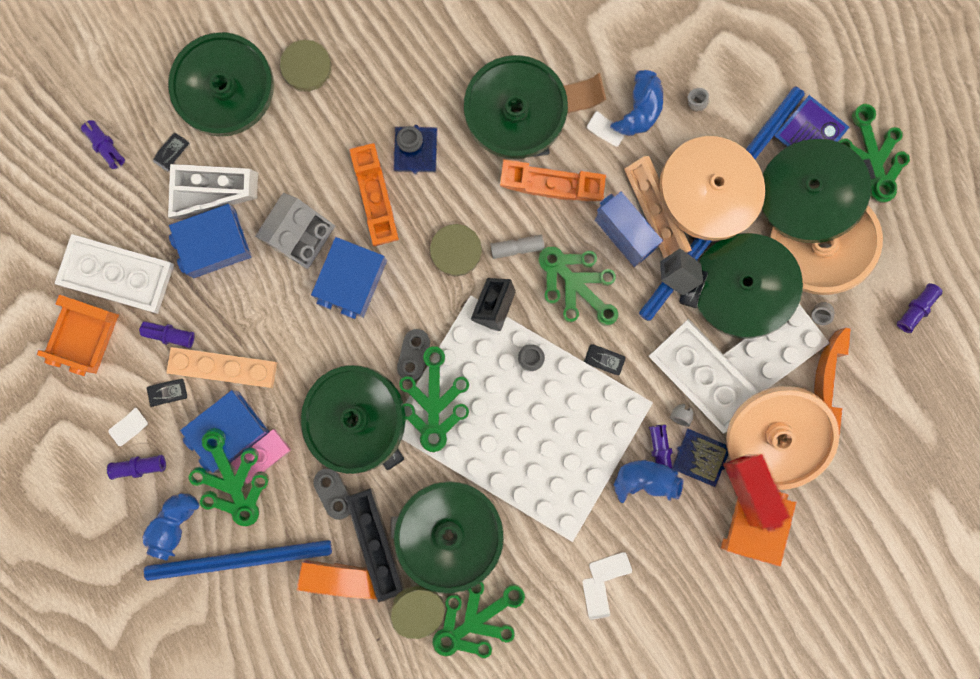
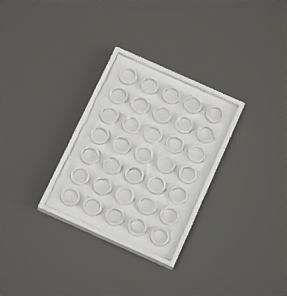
(529, 435)

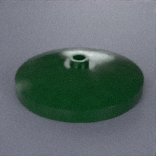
(221, 84)
(520, 85)
(821, 212)
(753, 309)
(331, 423)
(451, 563)

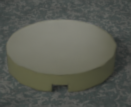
(305, 65)
(456, 250)
(417, 612)

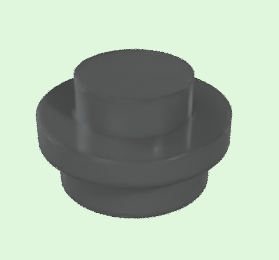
(409, 139)
(531, 357)

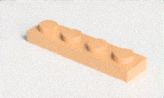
(646, 188)
(221, 367)

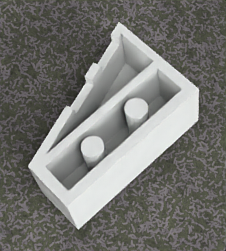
(207, 187)

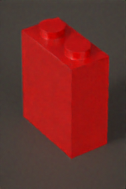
(757, 491)

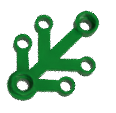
(879, 156)
(575, 283)
(434, 404)
(230, 482)
(475, 622)

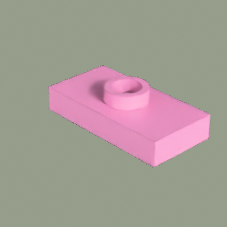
(270, 450)

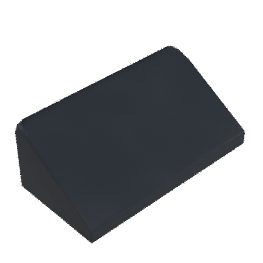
(494, 303)

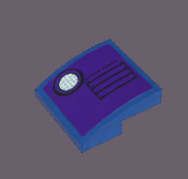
(811, 122)

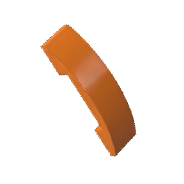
(552, 183)
(374, 194)
(826, 368)

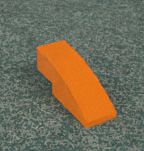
(335, 580)

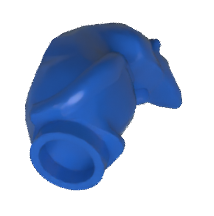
(647, 105)
(650, 476)
(164, 531)

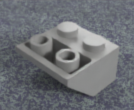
(295, 230)

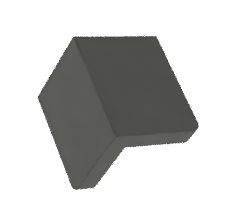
(681, 272)

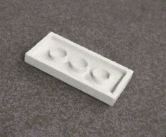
(114, 273)
(777, 354)
(703, 374)

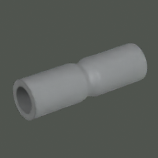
(513, 247)

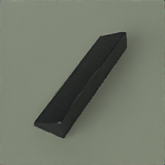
(375, 544)

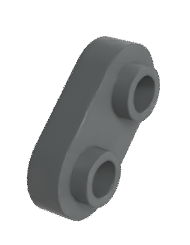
(413, 354)
(330, 495)

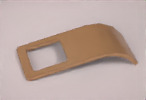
(585, 94)

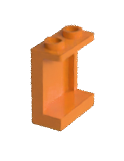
(79, 336)
(758, 543)

